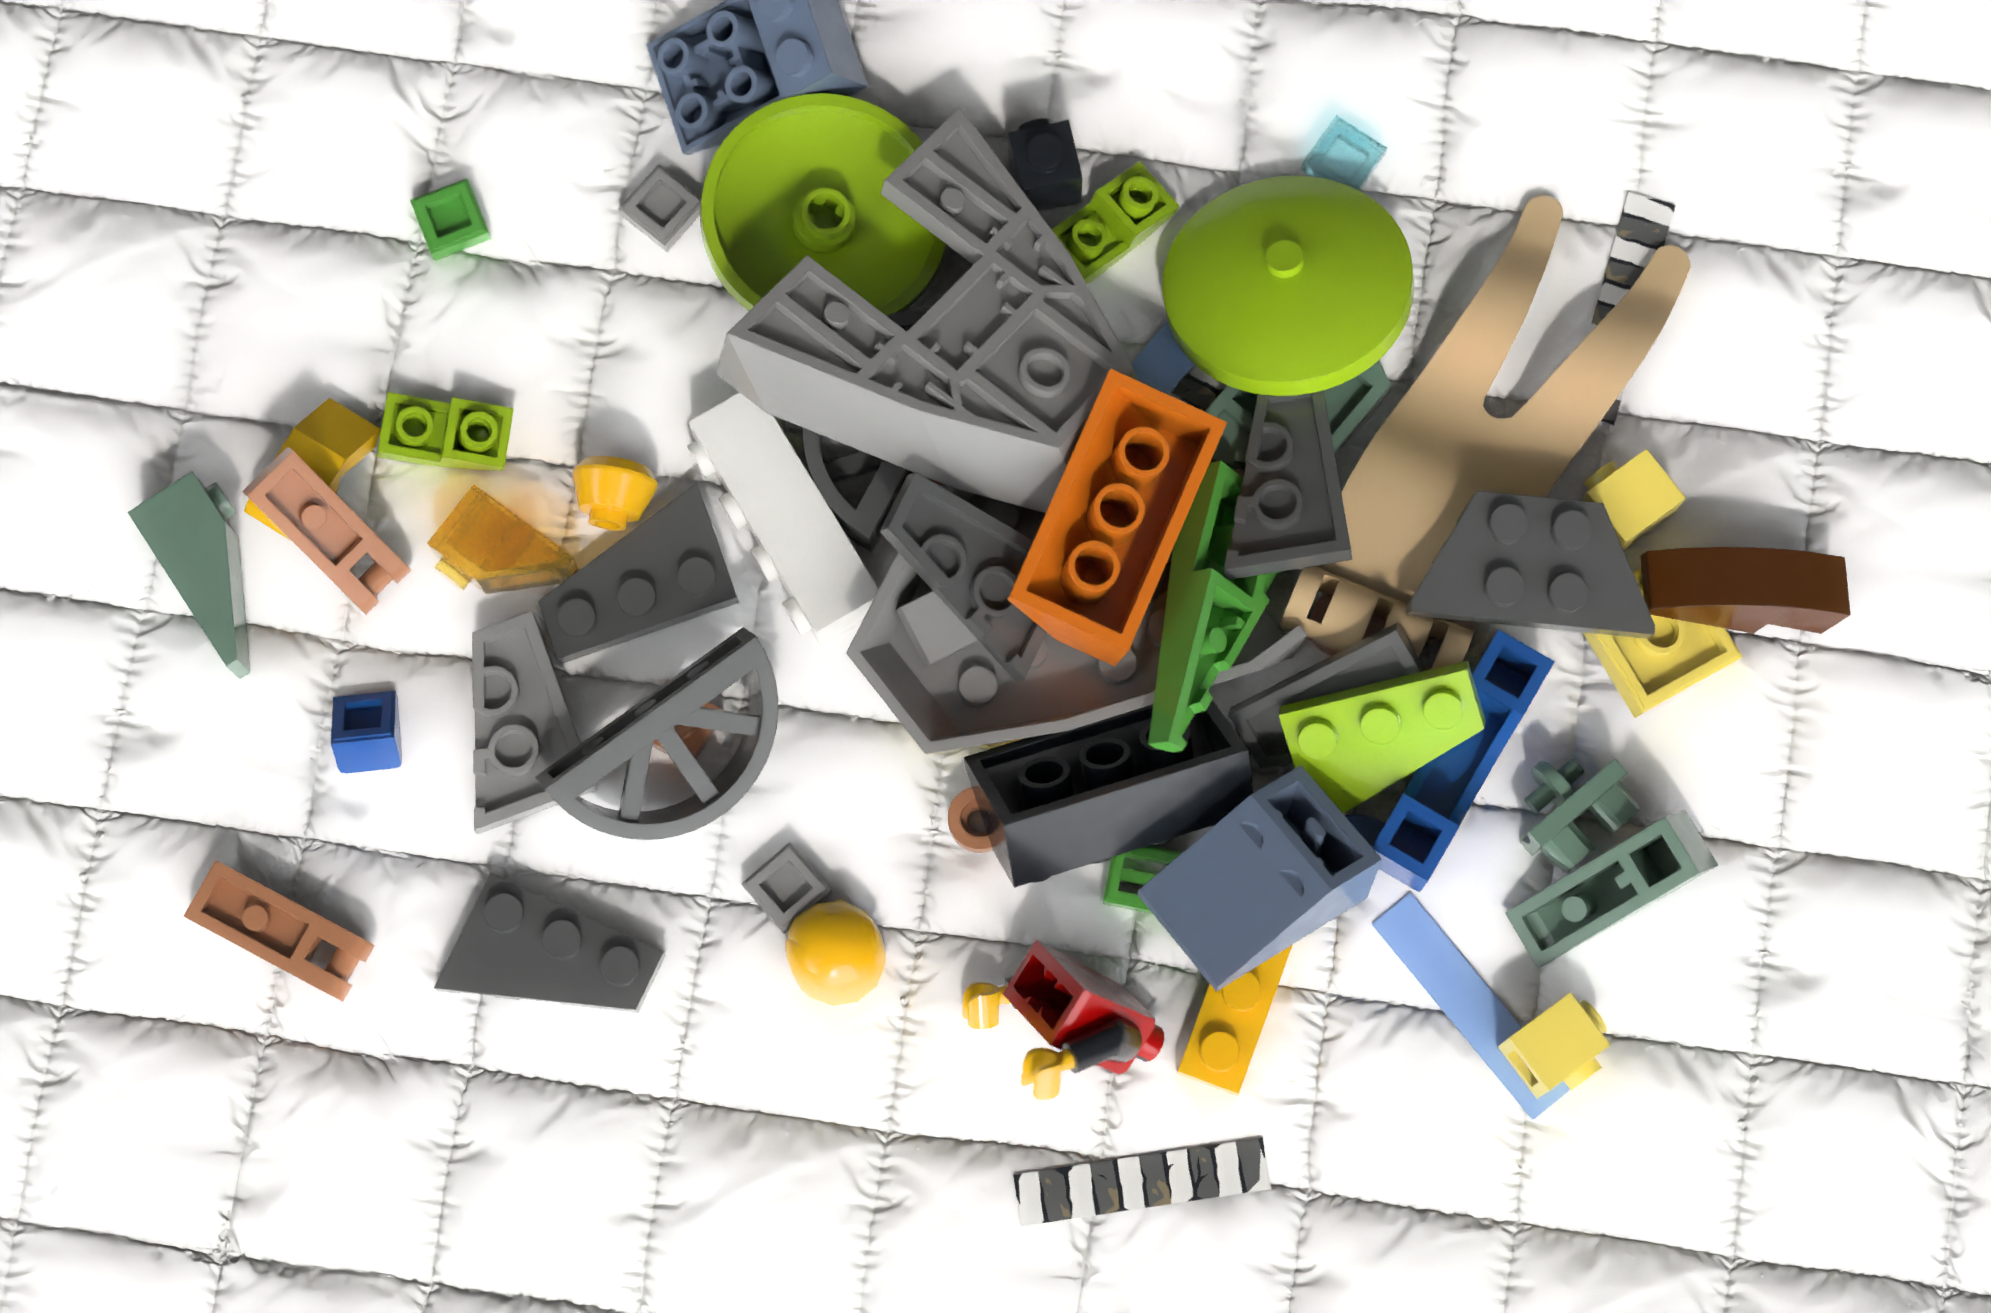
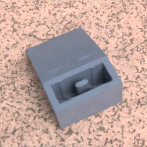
(747, 58)
(1262, 878)

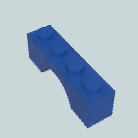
(1447, 785)

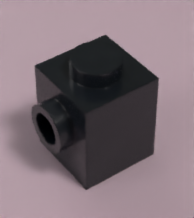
(1046, 163)

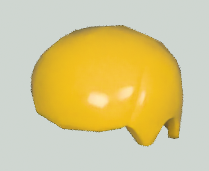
(835, 952)

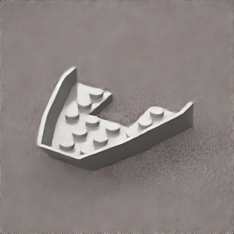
(984, 381)
(973, 698)

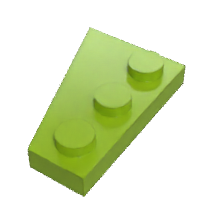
(1381, 731)

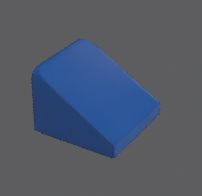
(366, 732)

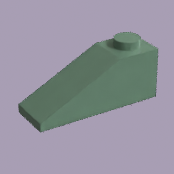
(202, 558)
(1611, 888)

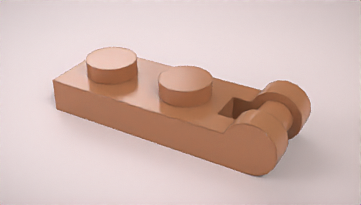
(325, 528)
(276, 929)

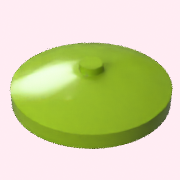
(811, 184)
(1288, 285)

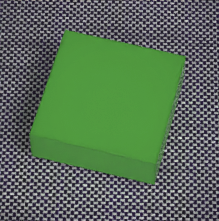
(450, 219)

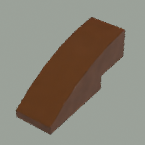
(1746, 587)

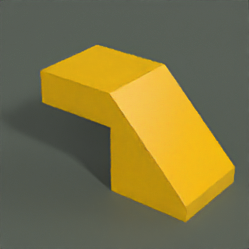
(330, 444)

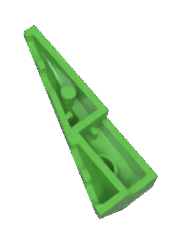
(1204, 611)

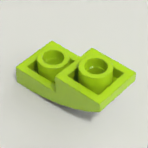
(1115, 221)
(444, 433)

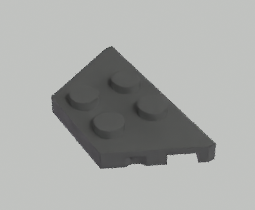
(1534, 568)

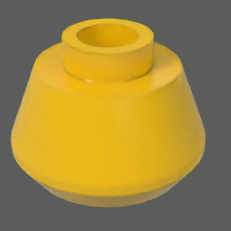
(613, 490)

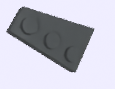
(1289, 492)
(969, 565)
(642, 583)
(1369, 661)
(546, 952)

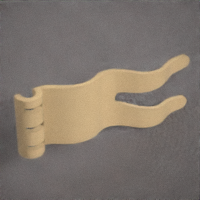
(1447, 446)

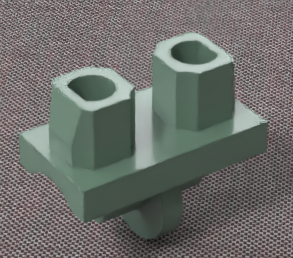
(1602, 795)

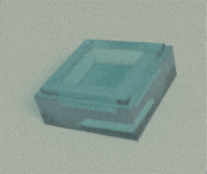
(1344, 155)

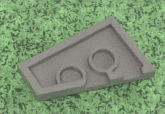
(518, 721)

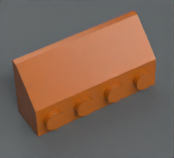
(1115, 517)

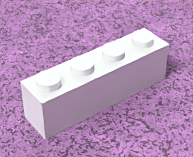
(785, 515)

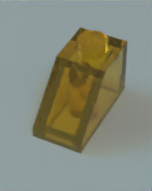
(496, 549)

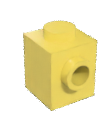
(1634, 496)
(1558, 1046)

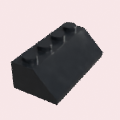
(1104, 791)

